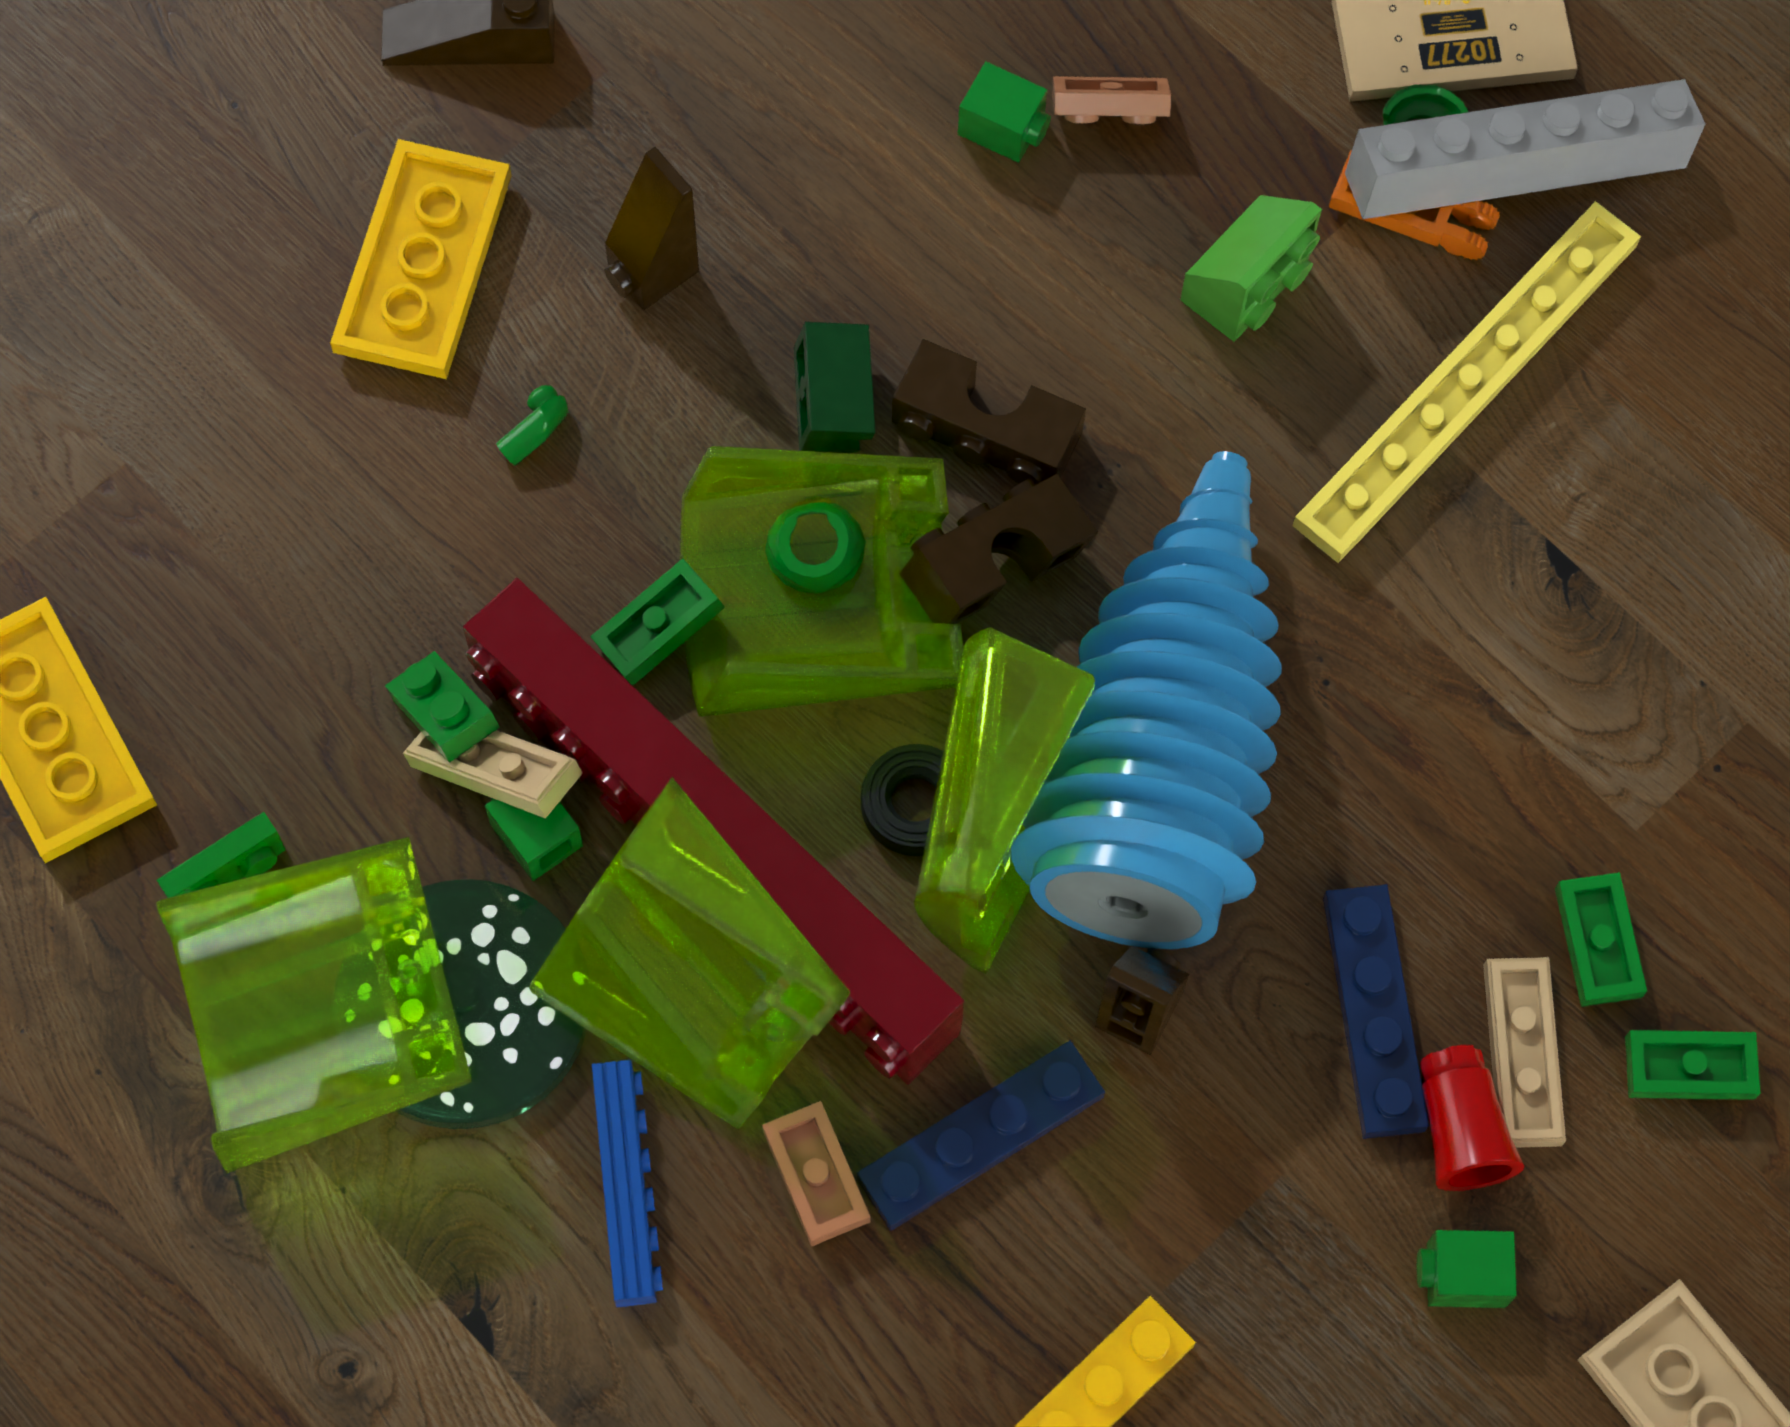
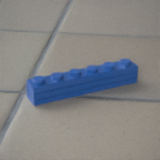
(624, 1183)

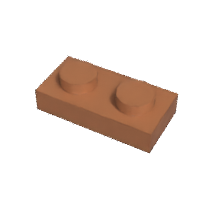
(1090, 97)
(816, 1173)

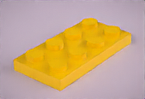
(421, 259)
(58, 740)

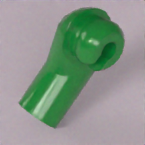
(534, 430)

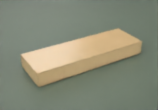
(503, 770)
(1525, 1049)

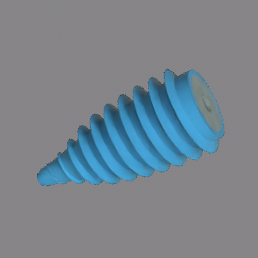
(1162, 769)

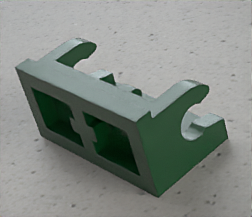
(833, 387)

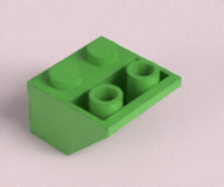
(1253, 264)

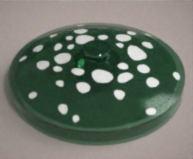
(512, 1039)

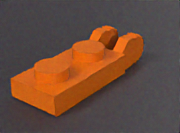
(1428, 224)

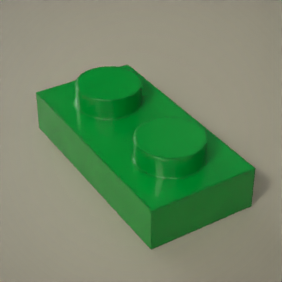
(657, 622)
(442, 706)
(240, 854)
(1600, 939)
(1692, 1064)

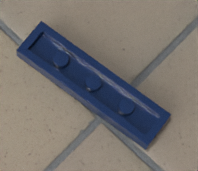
(1375, 1011)
(980, 1135)

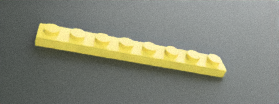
(1465, 382)

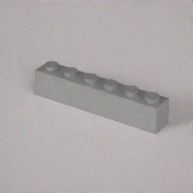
(1523, 148)

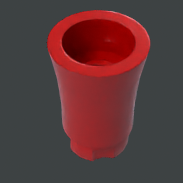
(1466, 1121)

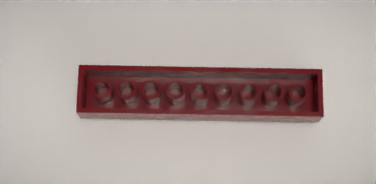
(633, 752)

